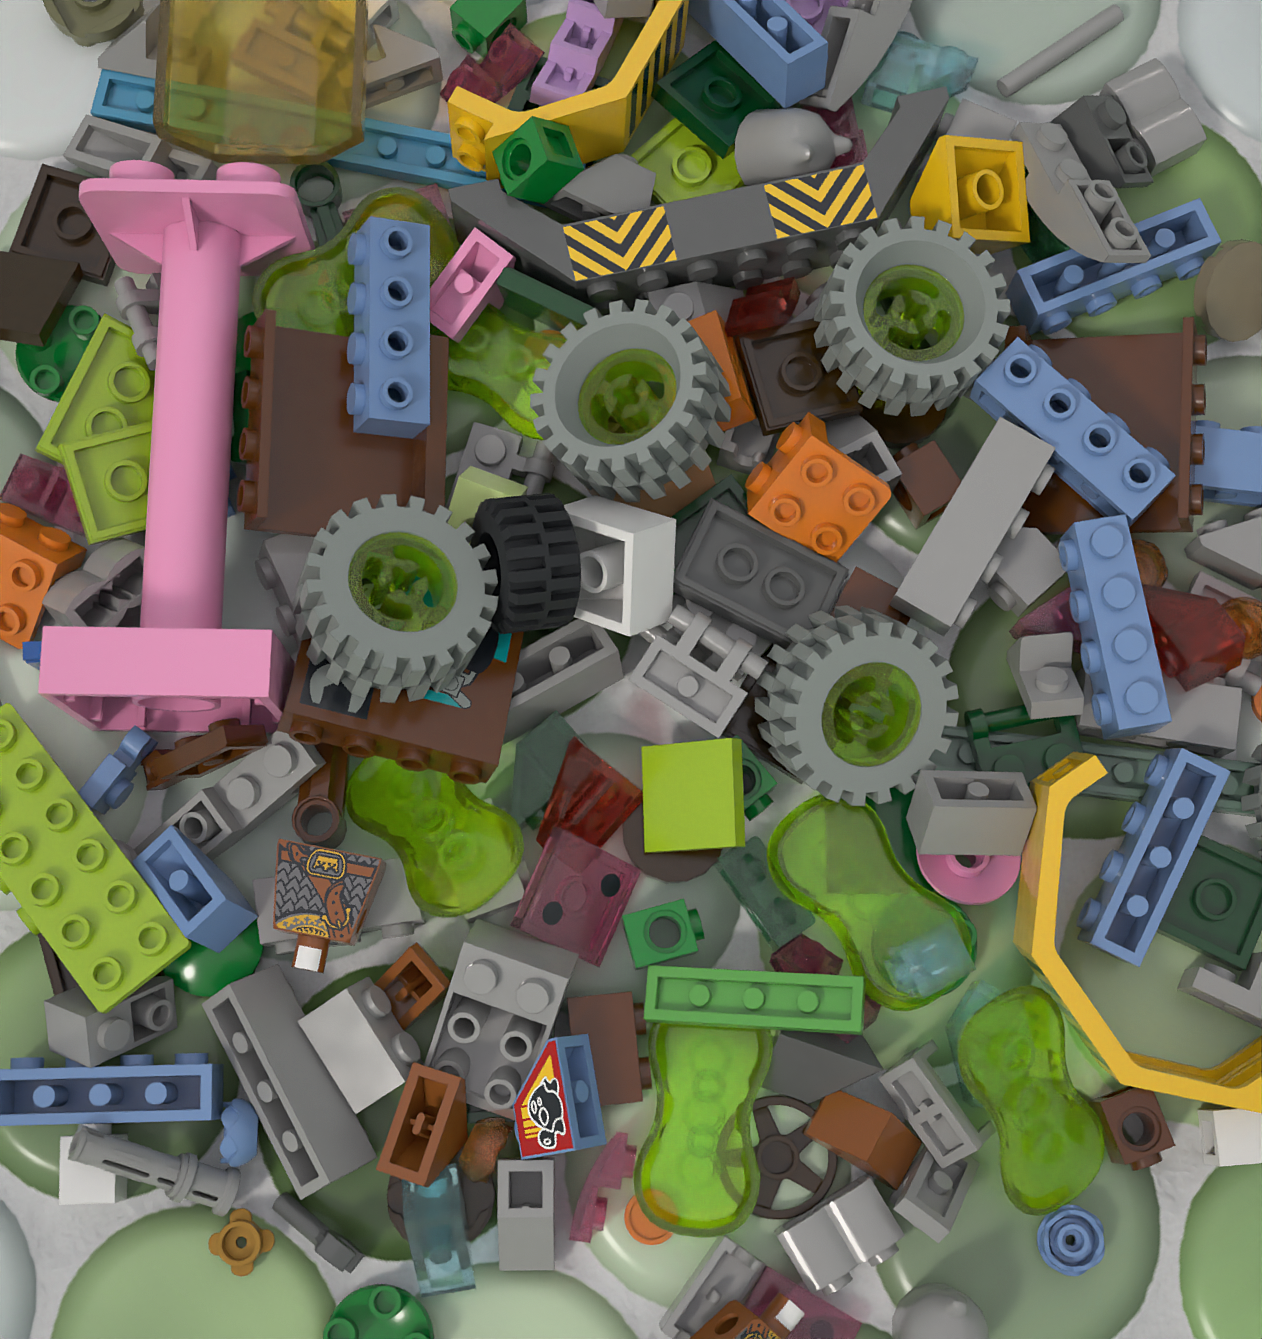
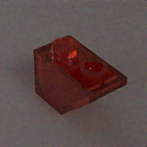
(1192, 636)

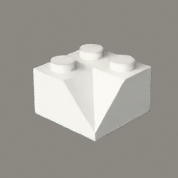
(624, 564)

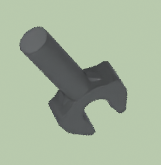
(328, 1243)

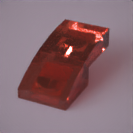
(763, 307)

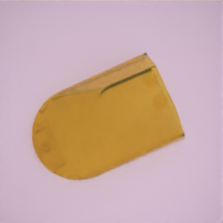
(262, 78)

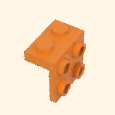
(814, 491)
(29, 566)

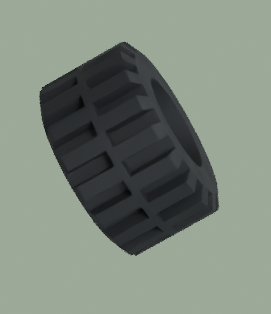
(533, 560)

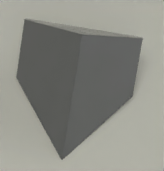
(817, 1064)

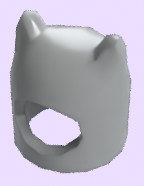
(785, 145)
(938, 1313)

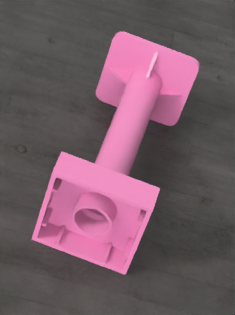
(180, 663)

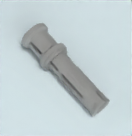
(179, 1176)

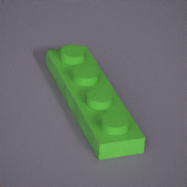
(755, 999)

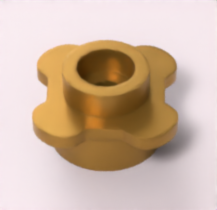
(225, 1242)

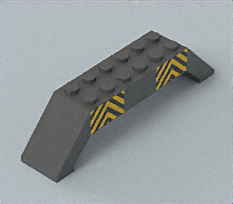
(715, 237)

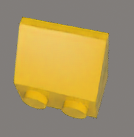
(977, 190)

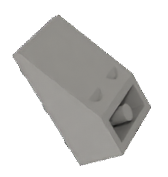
(499, 1013)

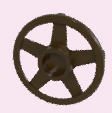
(780, 1159)

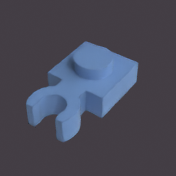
(112, 780)

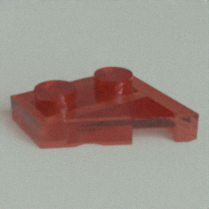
(588, 797)

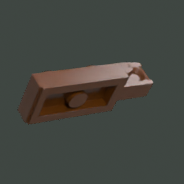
(202, 754)

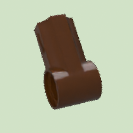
(324, 794)

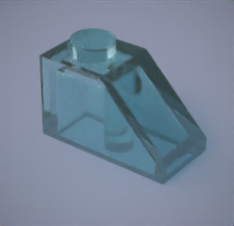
(439, 1234)

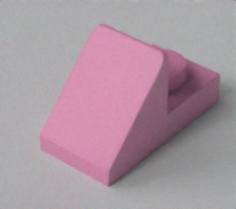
(468, 285)

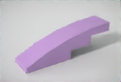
(575, 53)

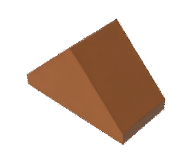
(413, 985)
(426, 1126)
(864, 1137)

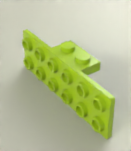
(75, 876)

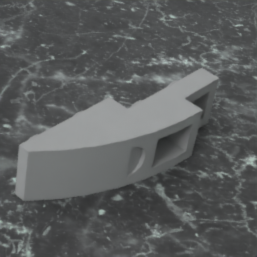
(1074, 207)
(244, 796)

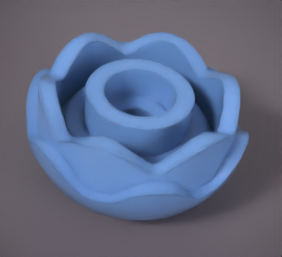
(240, 1133)
(1088, 1243)

